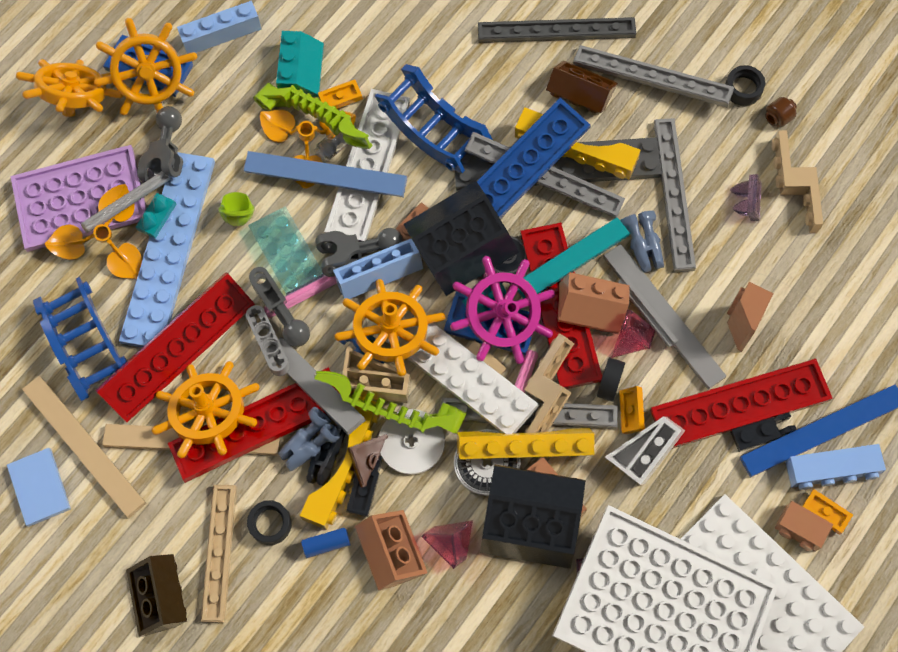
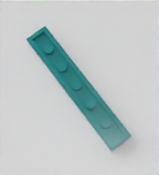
(576, 256)

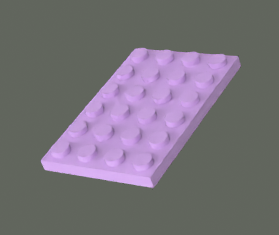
(71, 193)

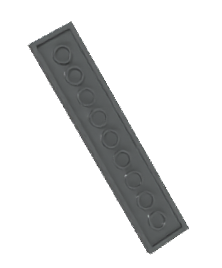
(647, 165)

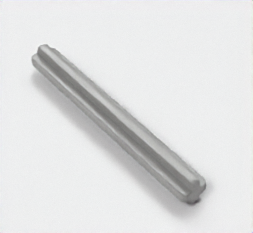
(125, 201)

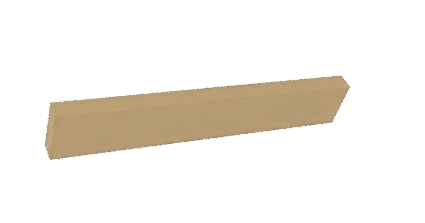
(218, 554)

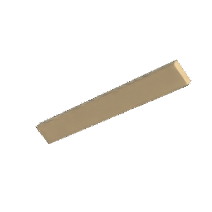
(142, 438)
(84, 446)

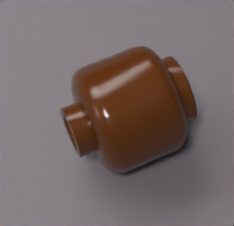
(781, 112)

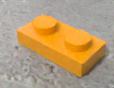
(341, 95)
(632, 410)
(828, 510)

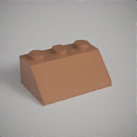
(592, 302)
(747, 313)
(390, 549)

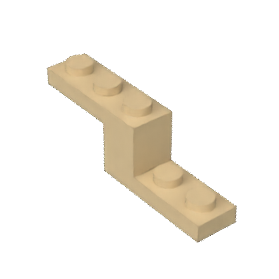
(797, 181)
(545, 389)

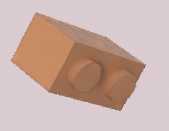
(803, 527)

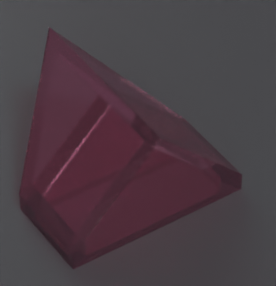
(634, 335)
(450, 541)

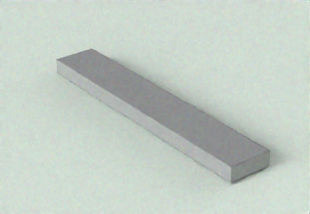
(321, 393)

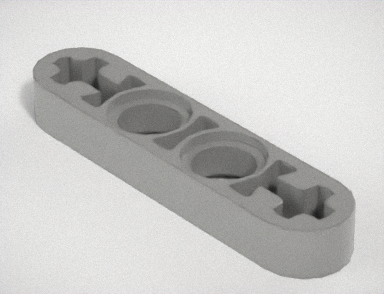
(267, 340)

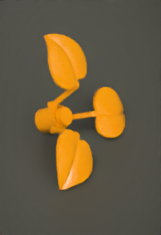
(280, 123)
(68, 241)

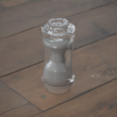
(328, 148)

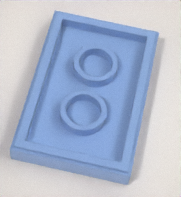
(38, 487)

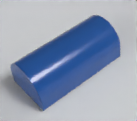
(325, 542)

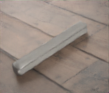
(649, 313)

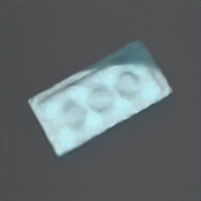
(286, 250)

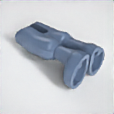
(644, 247)
(301, 447)

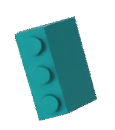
(300, 62)

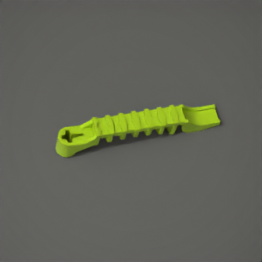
(336, 120)
(447, 417)

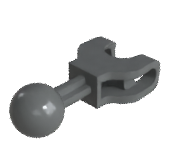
(162, 154)
(348, 249)
(295, 331)

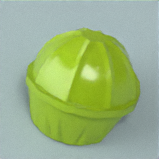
(236, 208)

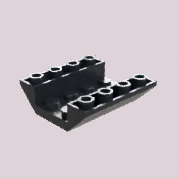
(458, 235)
(533, 516)

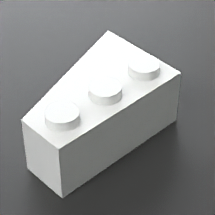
(646, 450)

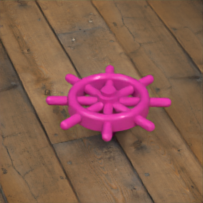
(503, 310)

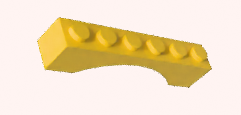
(616, 158)
(515, 445)
(322, 504)

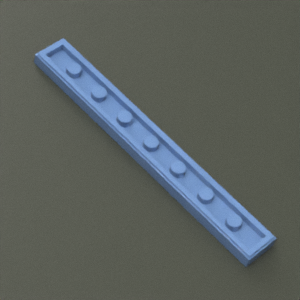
(325, 174)

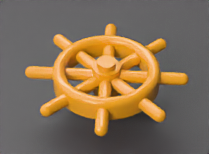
(145, 68)
(69, 86)
(390, 327)
(205, 408)

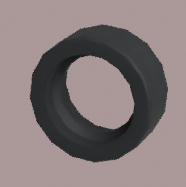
(754, 75)
(611, 379)
(257, 510)

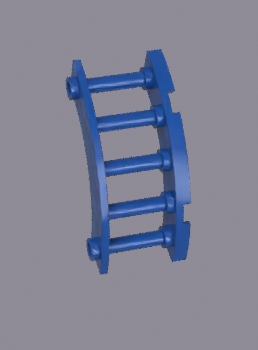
(442, 110)
(58, 341)

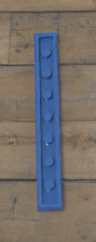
(821, 431)

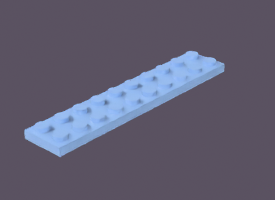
(167, 254)

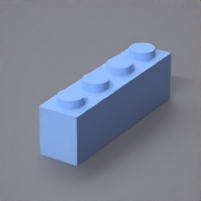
(219, 27)
(385, 265)
(834, 466)

